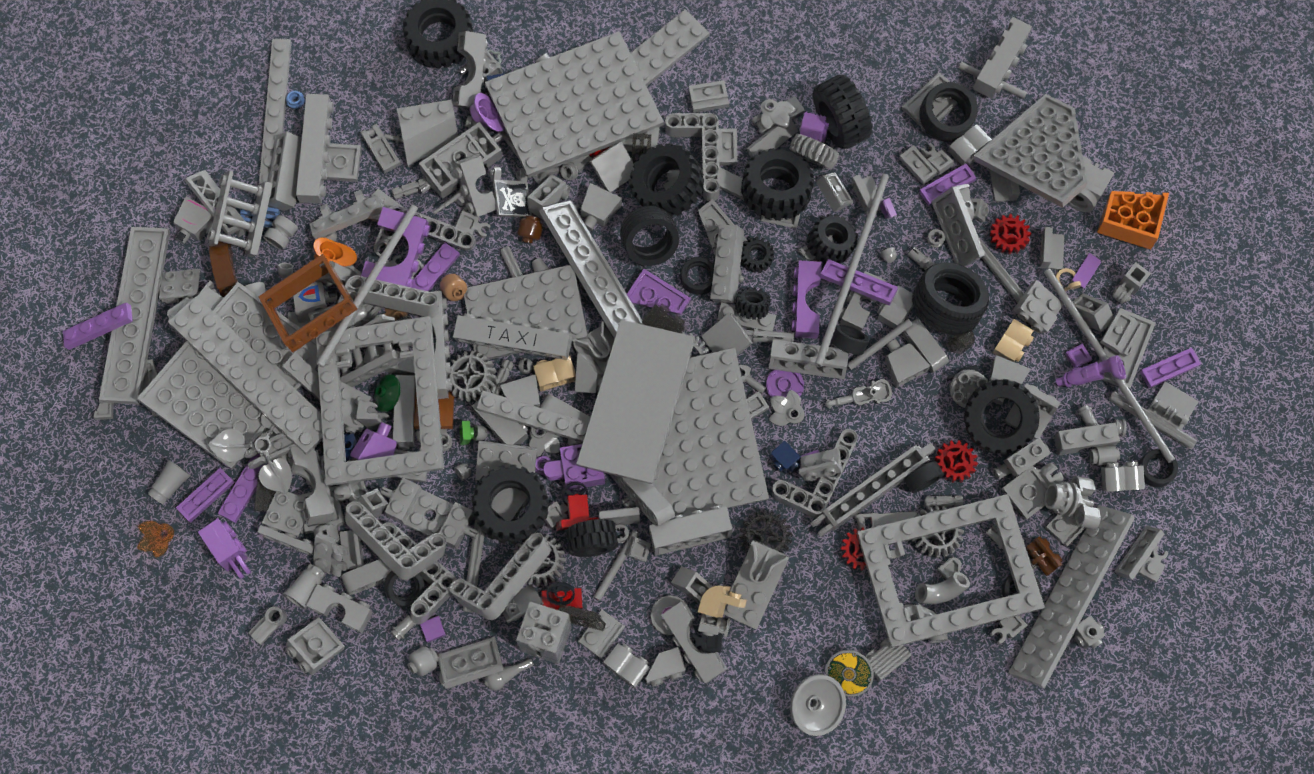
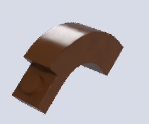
(222, 266)

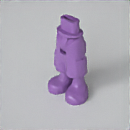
(1093, 372)

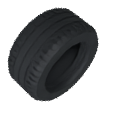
(943, 315)

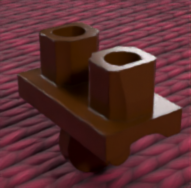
(1043, 556)

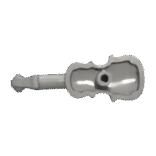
(878, 391)

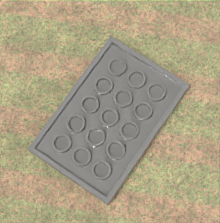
(537, 299)

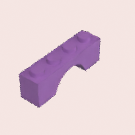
(806, 321)

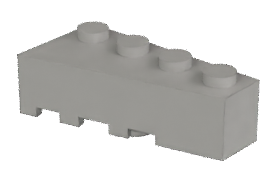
(1003, 58)

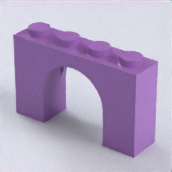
(414, 233)

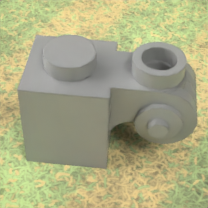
(1130, 283)

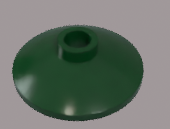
(387, 393)

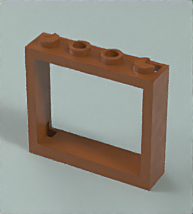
(294, 284)

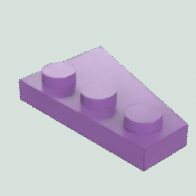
(652, 290)

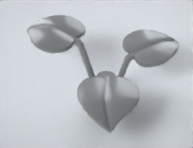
(229, 447)

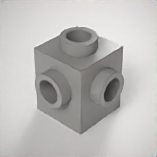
(1089, 633)

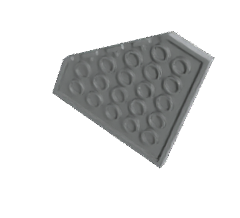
(1040, 152)

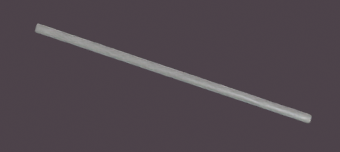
(851, 271)
(1103, 356)

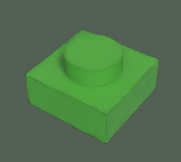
(466, 432)

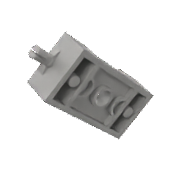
(440, 166)
(410, 504)

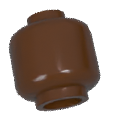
(530, 229)

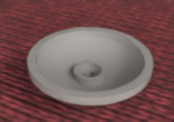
(827, 705)

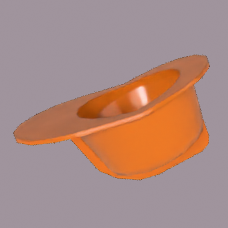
(334, 251)

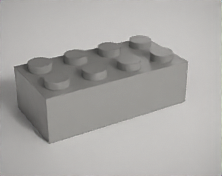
(691, 530)

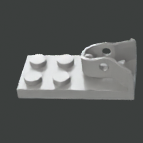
(958, 225)
(597, 345)
(756, 583)

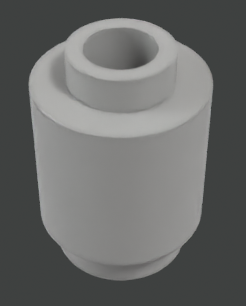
(1104, 454)

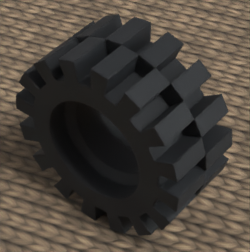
(760, 265)
(752, 303)

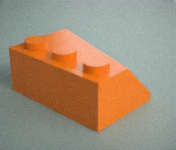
(1133, 217)

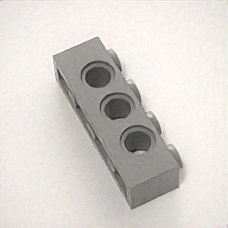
(802, 357)

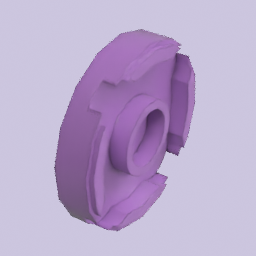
(781, 382)

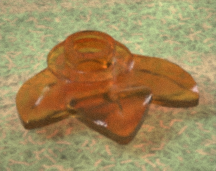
(153, 540)

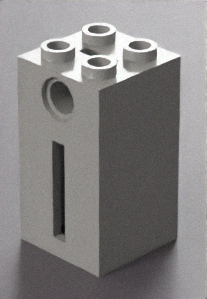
(544, 632)

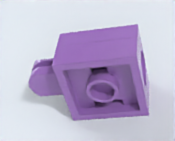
(568, 469)
(224, 547)

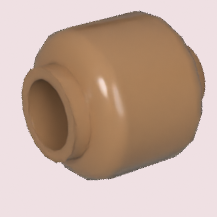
(453, 287)

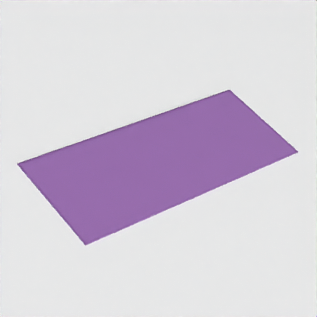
(1087, 270)

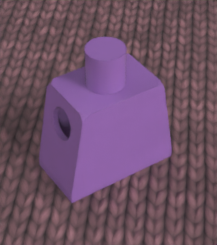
(374, 444)

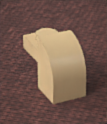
(716, 598)

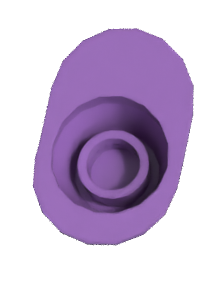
(486, 113)

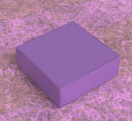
(887, 208)
(1078, 356)
(433, 629)

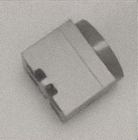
(1096, 184)

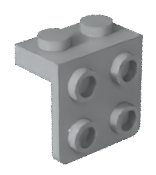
(1047, 406)

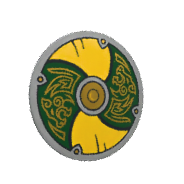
(851, 671)

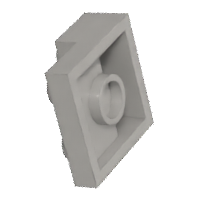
(1038, 307)
(350, 400)
(314, 646)

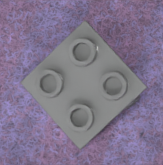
(179, 284)
(1173, 405)
(286, 513)
(520, 603)

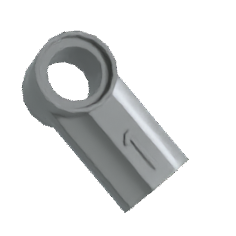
(266, 626)

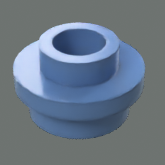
(293, 95)

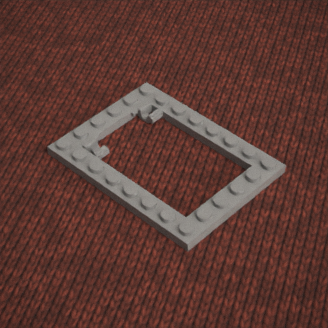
(407, 333)
(896, 618)

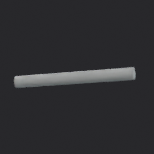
(1010, 88)
(879, 344)
(614, 568)

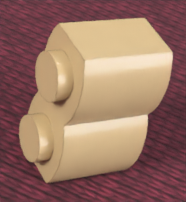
(1013, 341)
(554, 373)

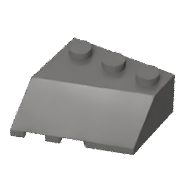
(426, 129)

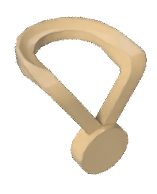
(1077, 284)

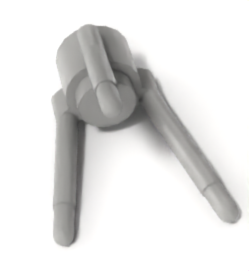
(459, 198)

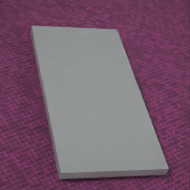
(636, 401)

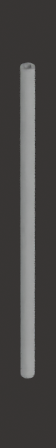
(367, 285)

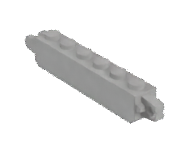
(873, 488)

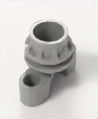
(1072, 498)

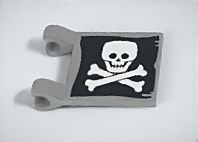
(510, 195)

